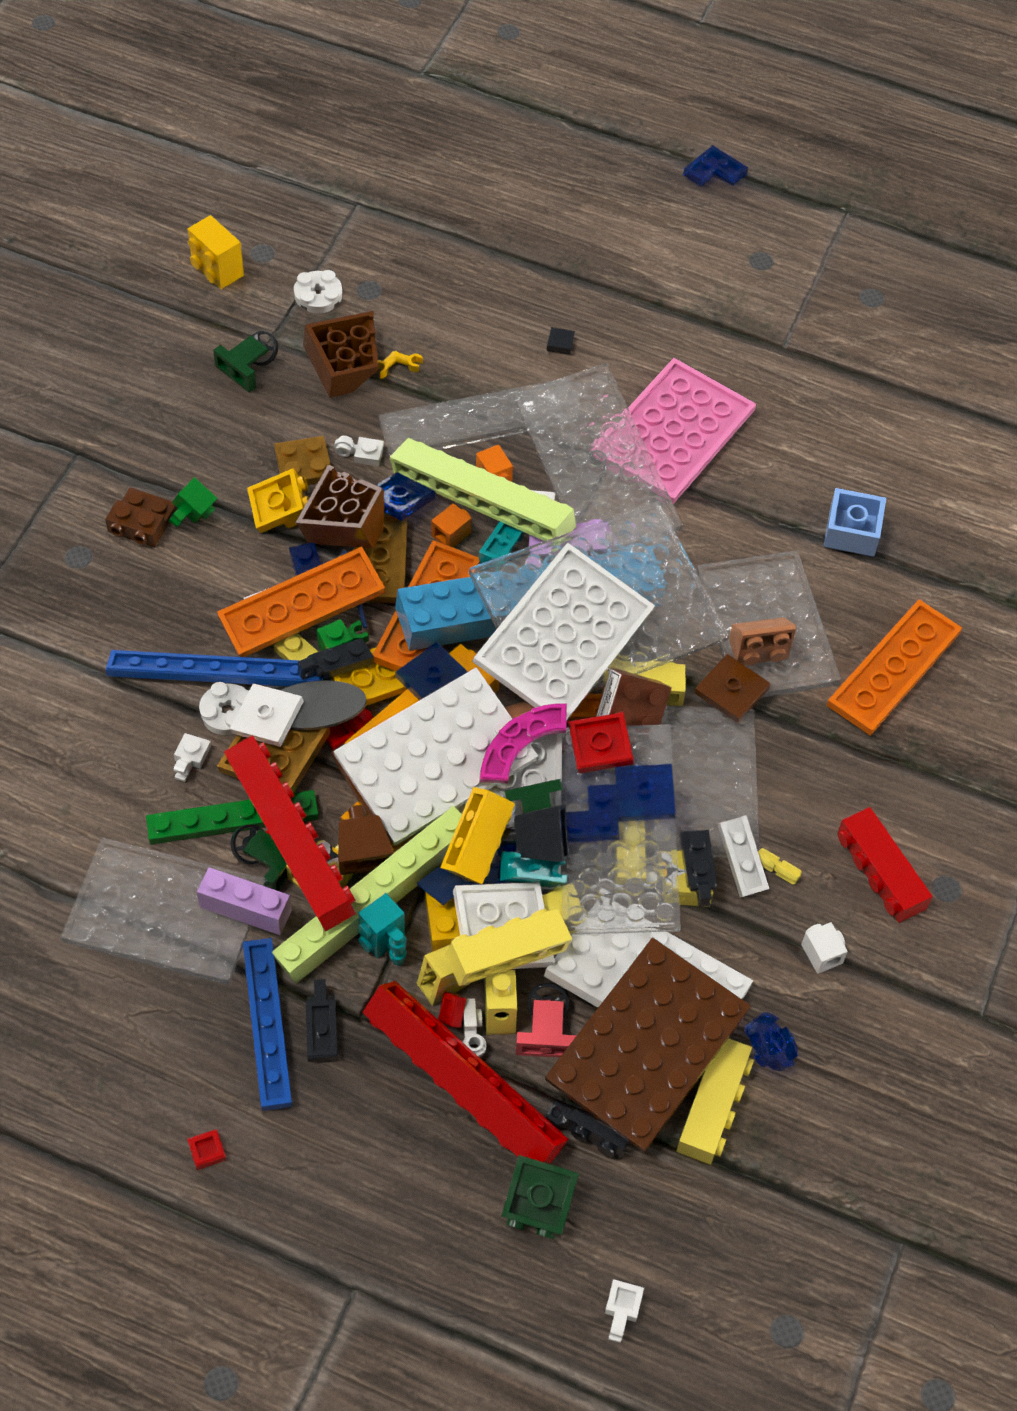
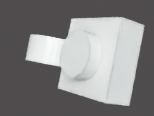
(189, 754)
(623, 1305)

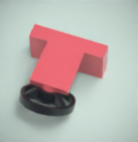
(547, 1026)

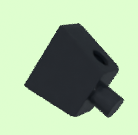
(540, 834)

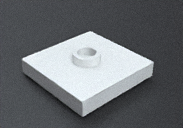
(266, 714)

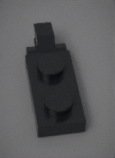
(336, 660)
(698, 864)
(321, 1024)
(587, 1129)

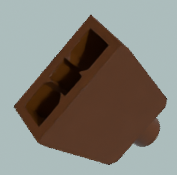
(362, 842)

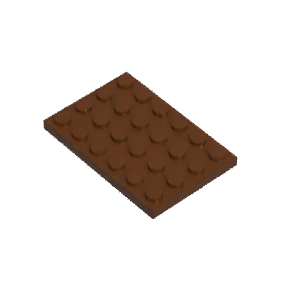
(647, 1044)

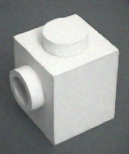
(824, 947)

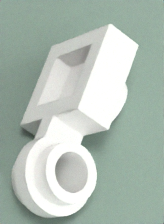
(365, 452)
(472, 1019)

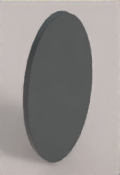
(326, 704)

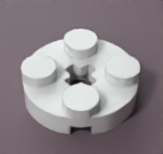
(317, 280)
(213, 701)

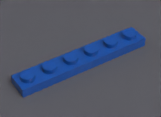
(267, 1025)

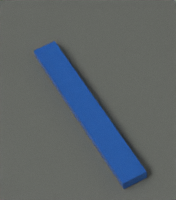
(205, 668)

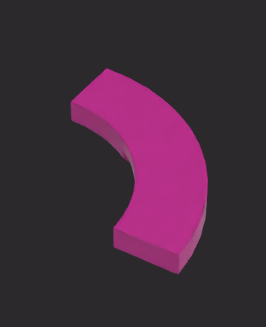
(517, 735)

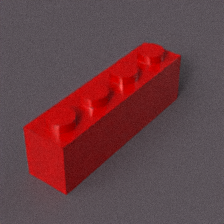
(884, 865)

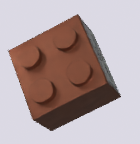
(637, 696)

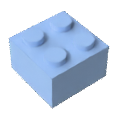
(855, 522)

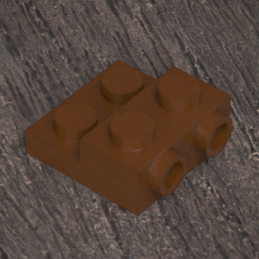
(140, 517)

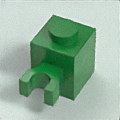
(193, 502)
(337, 634)

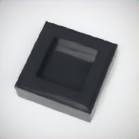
(560, 340)

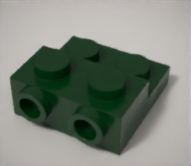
(539, 1196)

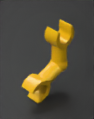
(399, 358)

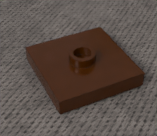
(732, 688)

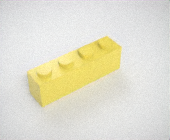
(508, 946)
(713, 1102)

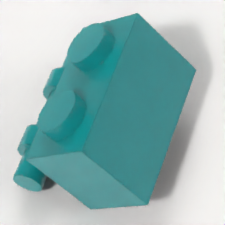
(383, 929)

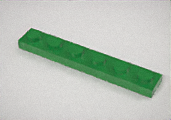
(216, 819)

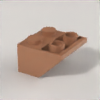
(762, 640)

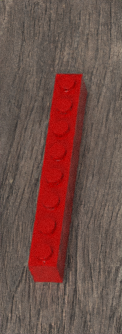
(290, 834)
(463, 1074)

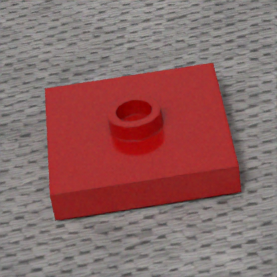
(600, 743)

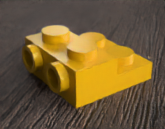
(278, 500)

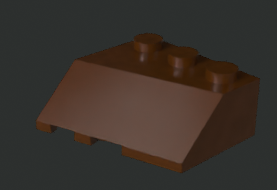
(342, 351)
(343, 512)

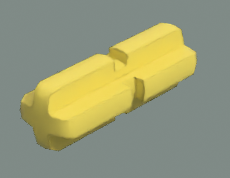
(783, 869)

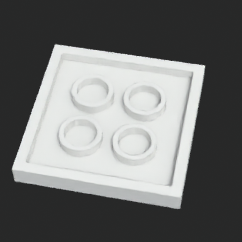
(495, 905)

